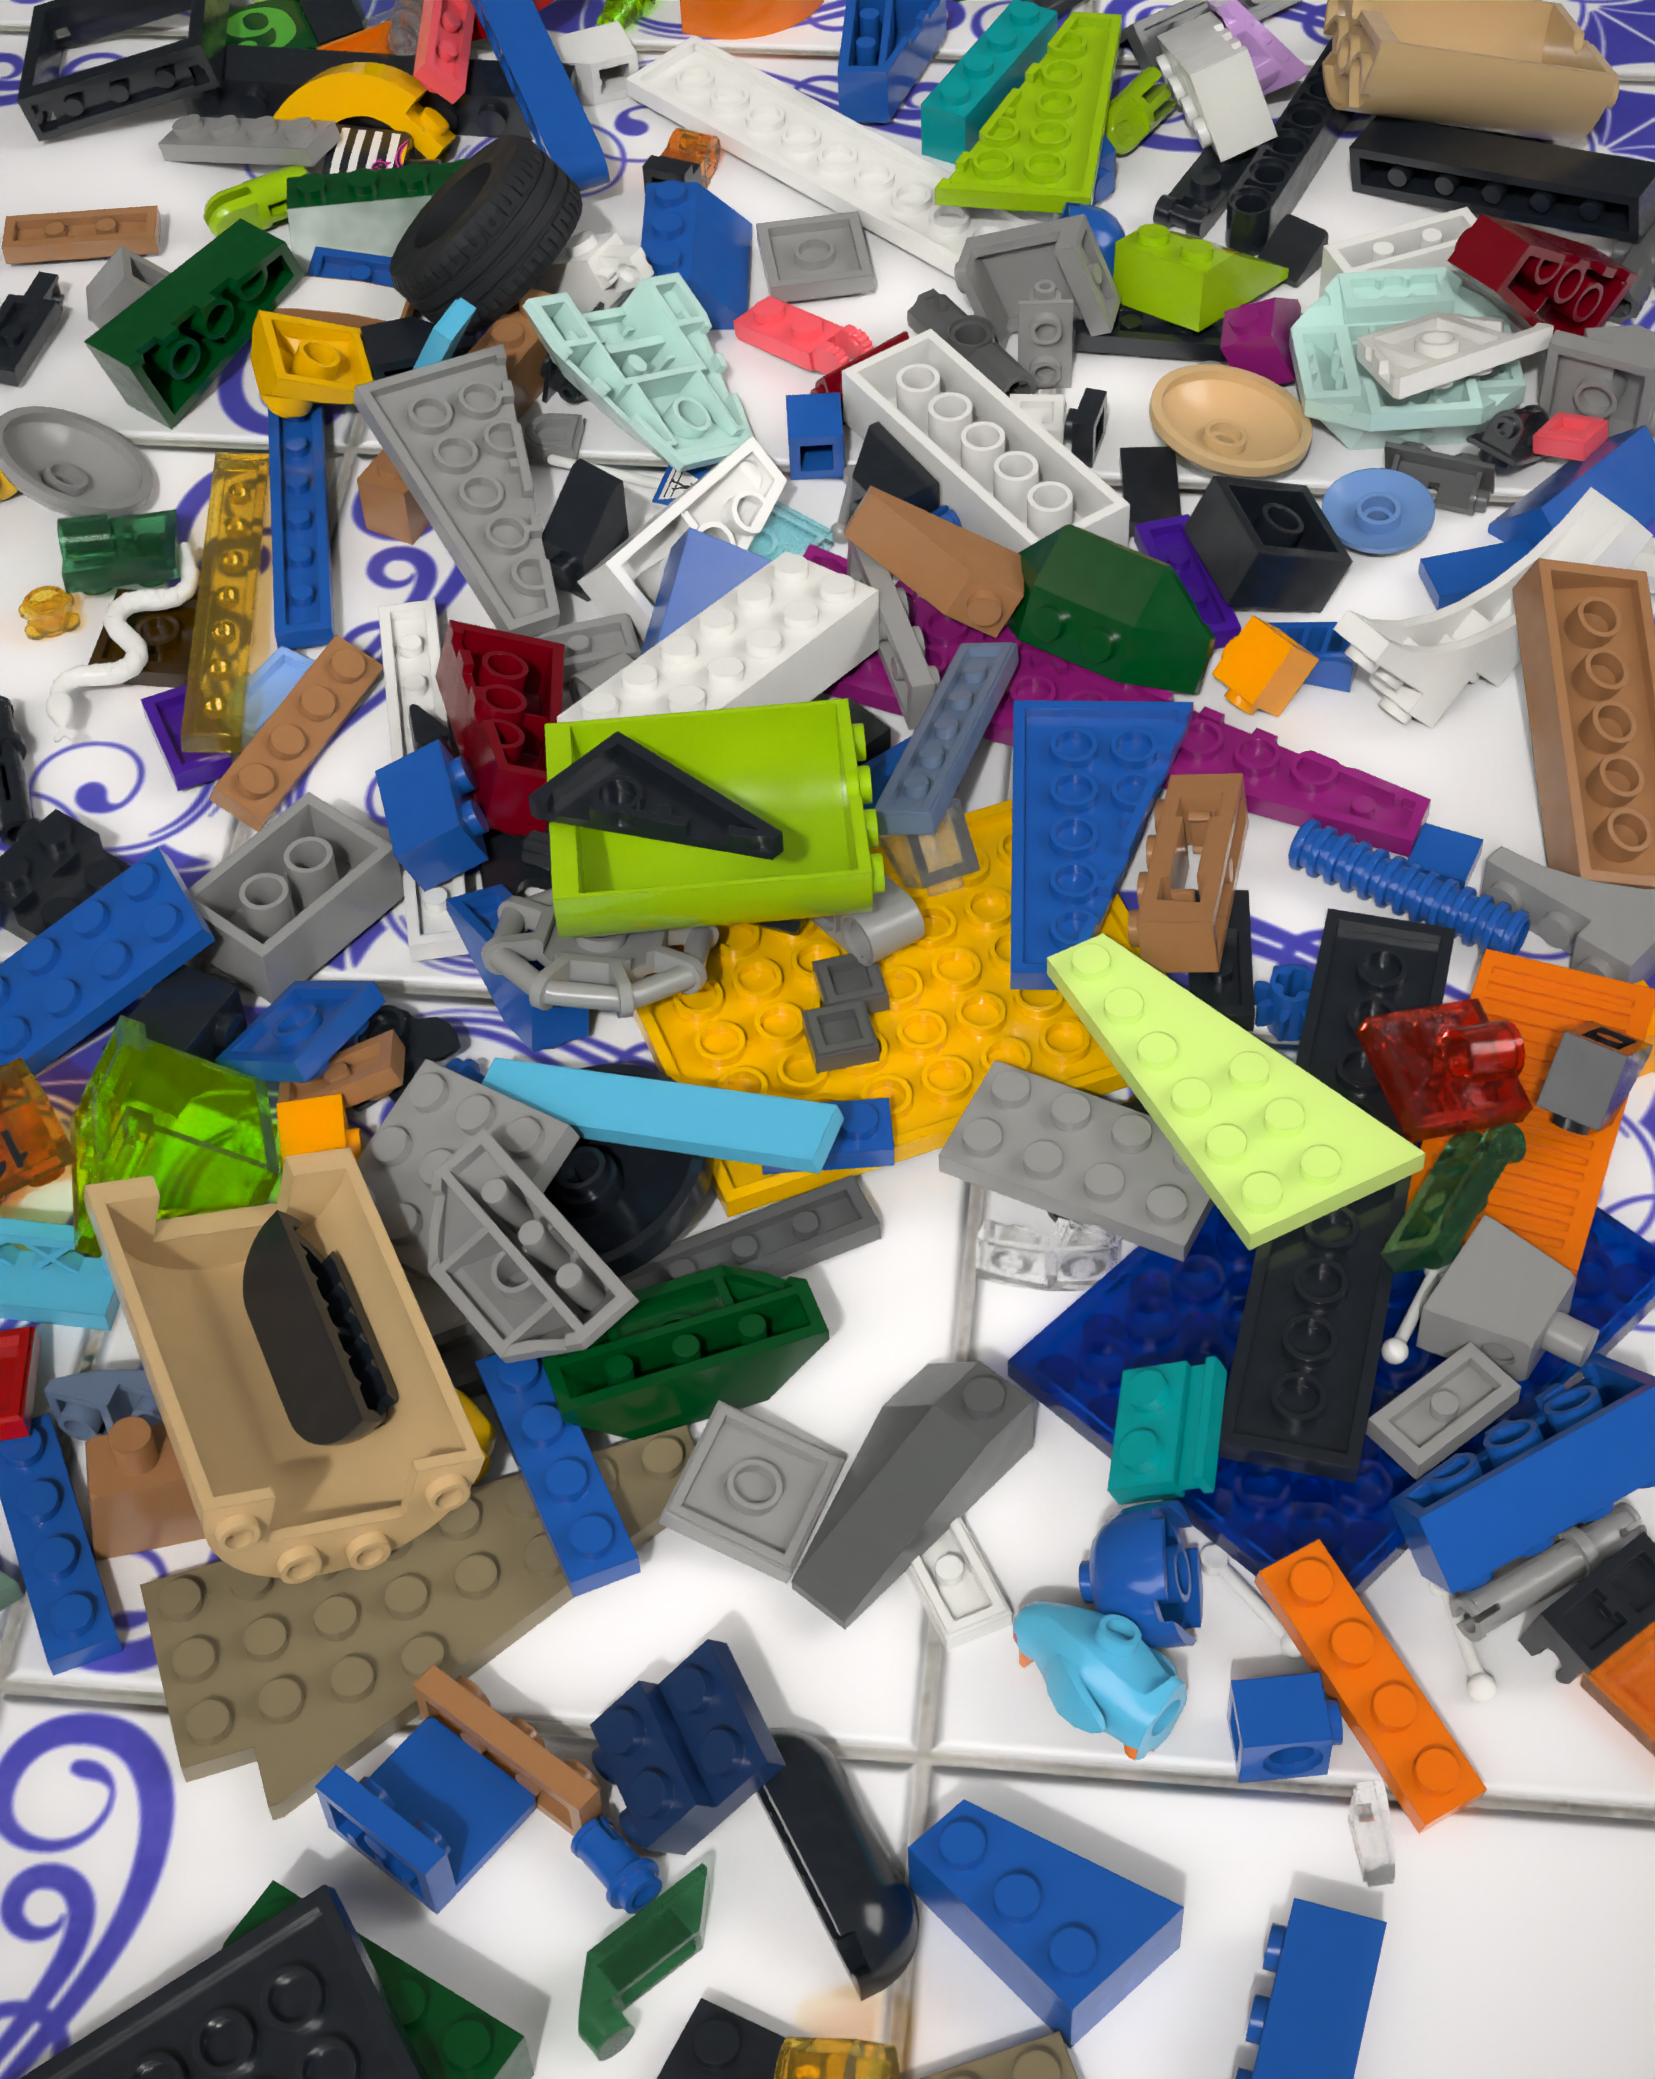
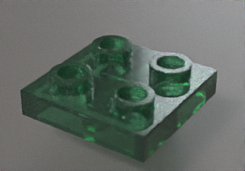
(118, 551)

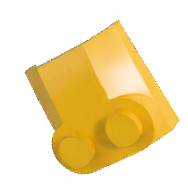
(306, 363)

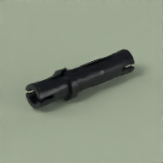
(14, 789)

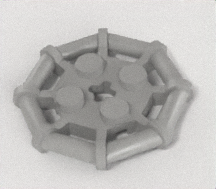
(596, 970)

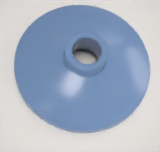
(1379, 510)

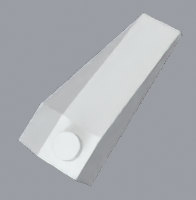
(724, 503)

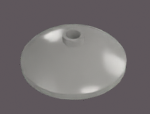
(72, 462)

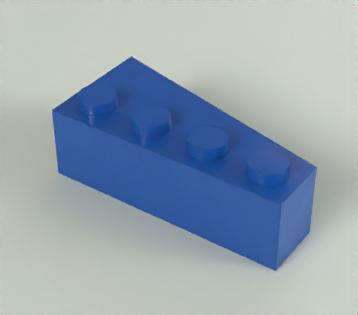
(1533, 1477)

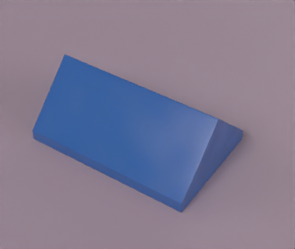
(1618, 470)

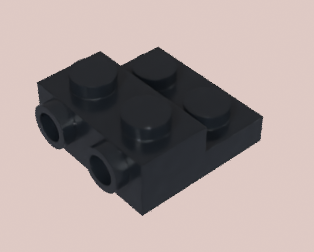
(51, 873)

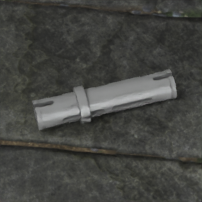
(1567, 1560)

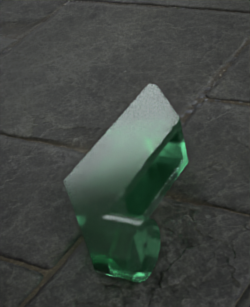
(638, 1959)

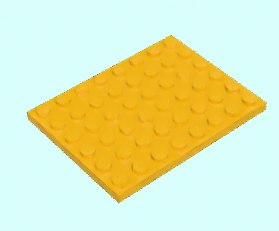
(936, 1041)

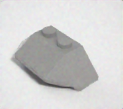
(516, 1259)

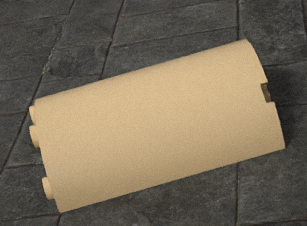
(256, 1484)

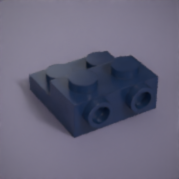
(685, 1750)

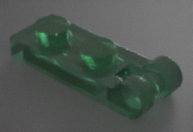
(1452, 1198)

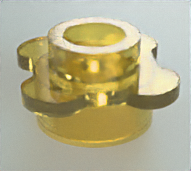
(48, 613)

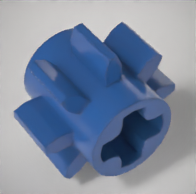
(1284, 1001)

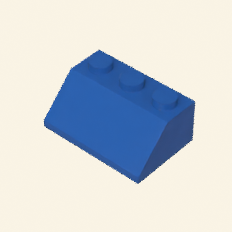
(704, 241)

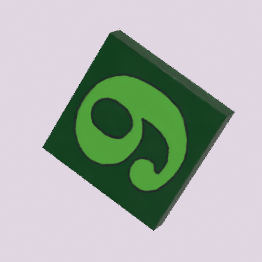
(270, 25)

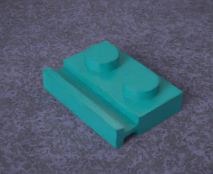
(1167, 1431)

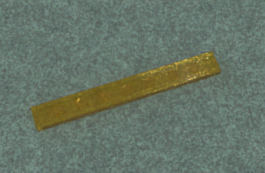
(226, 605)

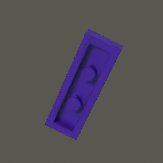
(1169, 543)

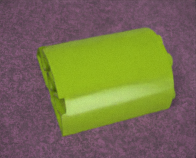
(776, 761)

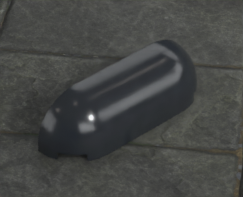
(315, 1337)
(841, 1862)

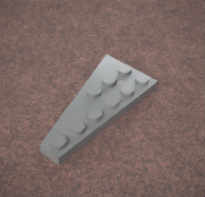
(469, 470)

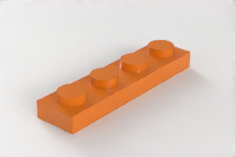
(1371, 1686)

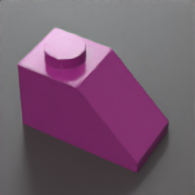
(1258, 337)

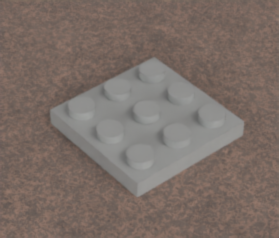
(427, 1127)

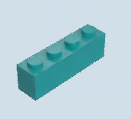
(984, 78)

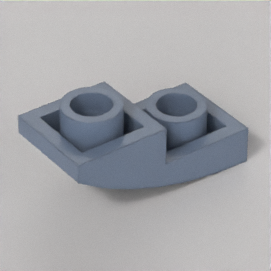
(95, 1400)

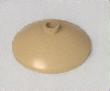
(1230, 421)

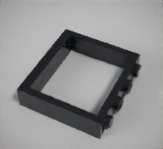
(123, 84)

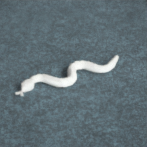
(59, 704)

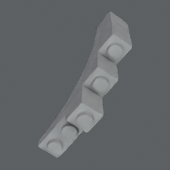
(1598, 923)

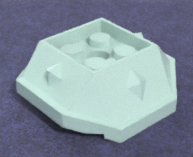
(1352, 401)

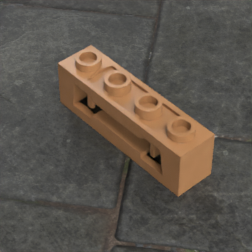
(1170, 925)

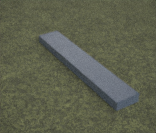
(946, 739)

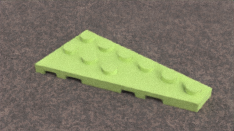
(1240, 1115)

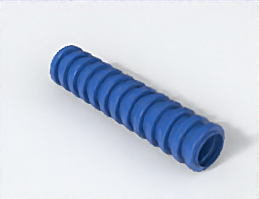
(1407, 888)

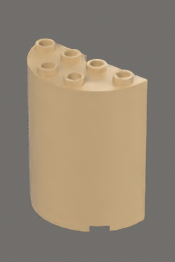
(1468, 65)

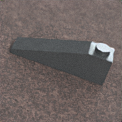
(916, 1472)

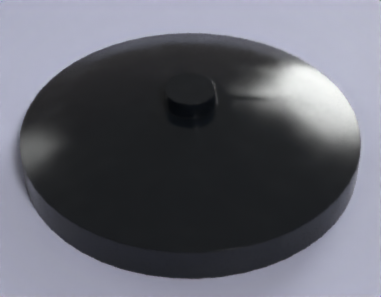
(627, 1196)

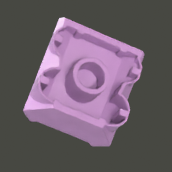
(1270, 57)

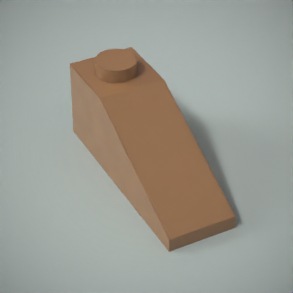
(939, 560)

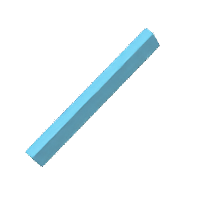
(675, 1115)

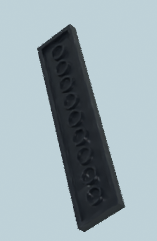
(1324, 1289)

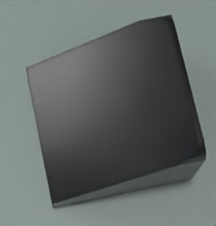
(1297, 247)

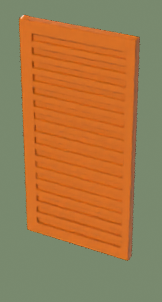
(1559, 1181)

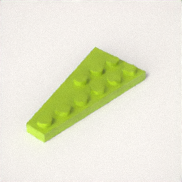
(1049, 132)

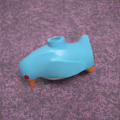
(1101, 1673)

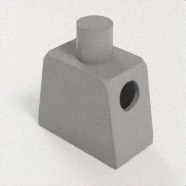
(1506, 1303)

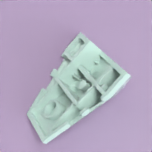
(648, 369)

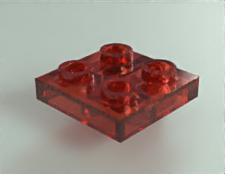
(1447, 1068)

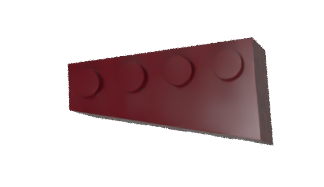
(1540, 275)
(497, 700)

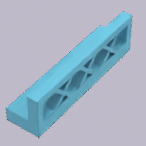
(52, 1280)

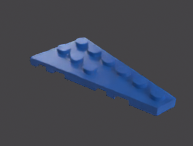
(1078, 811)

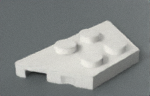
(1442, 349)

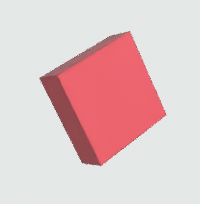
(1570, 436)

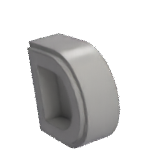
(555, 435)

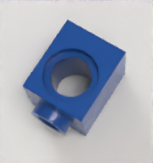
(1282, 1727)

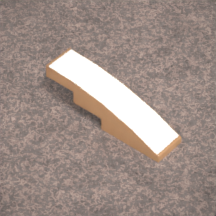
(344, 302)

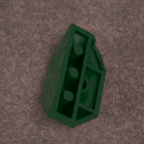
(1111, 612)
(686, 1347)

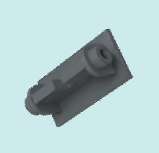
(1462, 479)

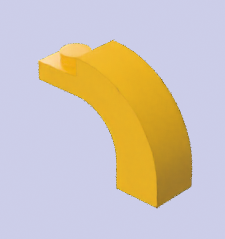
(371, 92)

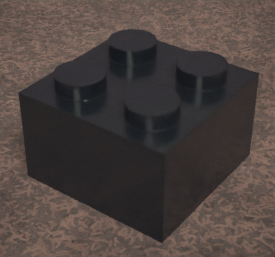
(1267, 544)

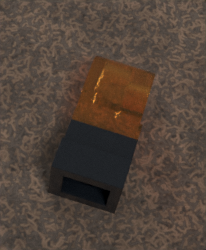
(687, 158)

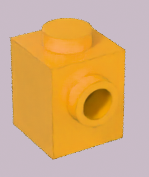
(1263, 668)
(316, 1127)

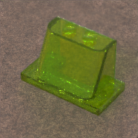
(175, 1118)

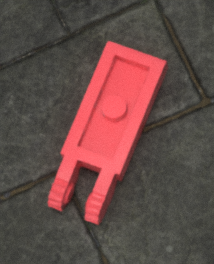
(800, 336)

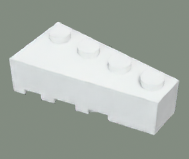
(1215, 86)

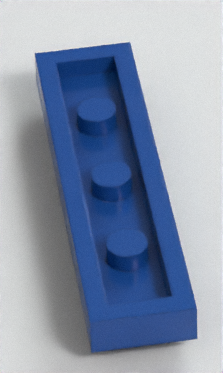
(559, 1476)
(55, 1550)

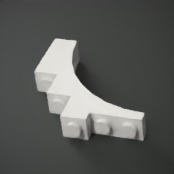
(1433, 656)

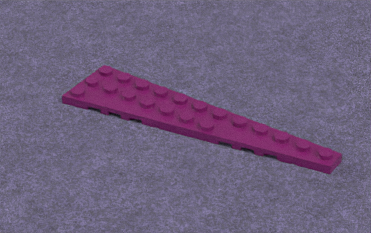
(1276, 779)

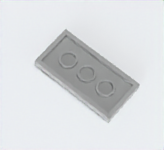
(1077, 1160)

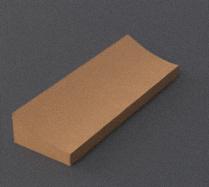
(1591, 716)

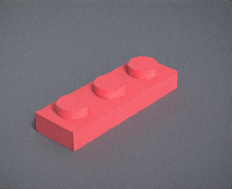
(444, 47)

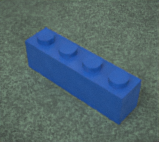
(1319, 1994)

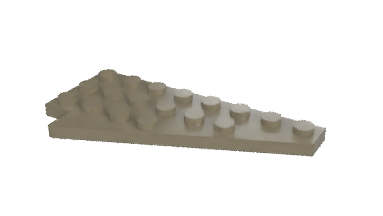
(332, 1662)

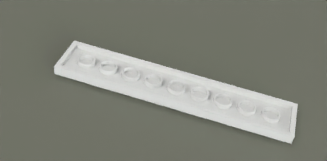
(814, 150)

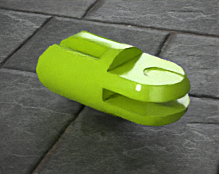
(1137, 110)
(257, 201)

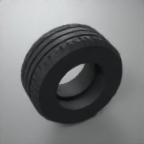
(487, 233)

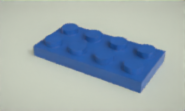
(97, 961)

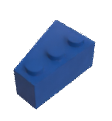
(885, 53)
(1042, 1916)

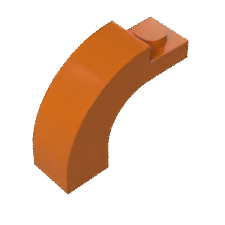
(743, 17)

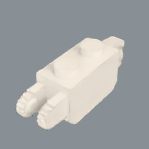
(595, 270)

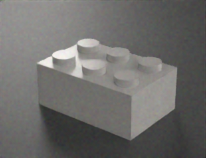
(295, 896)

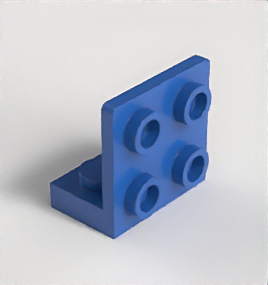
(427, 1812)

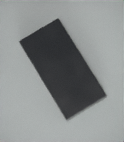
(1149, 484)

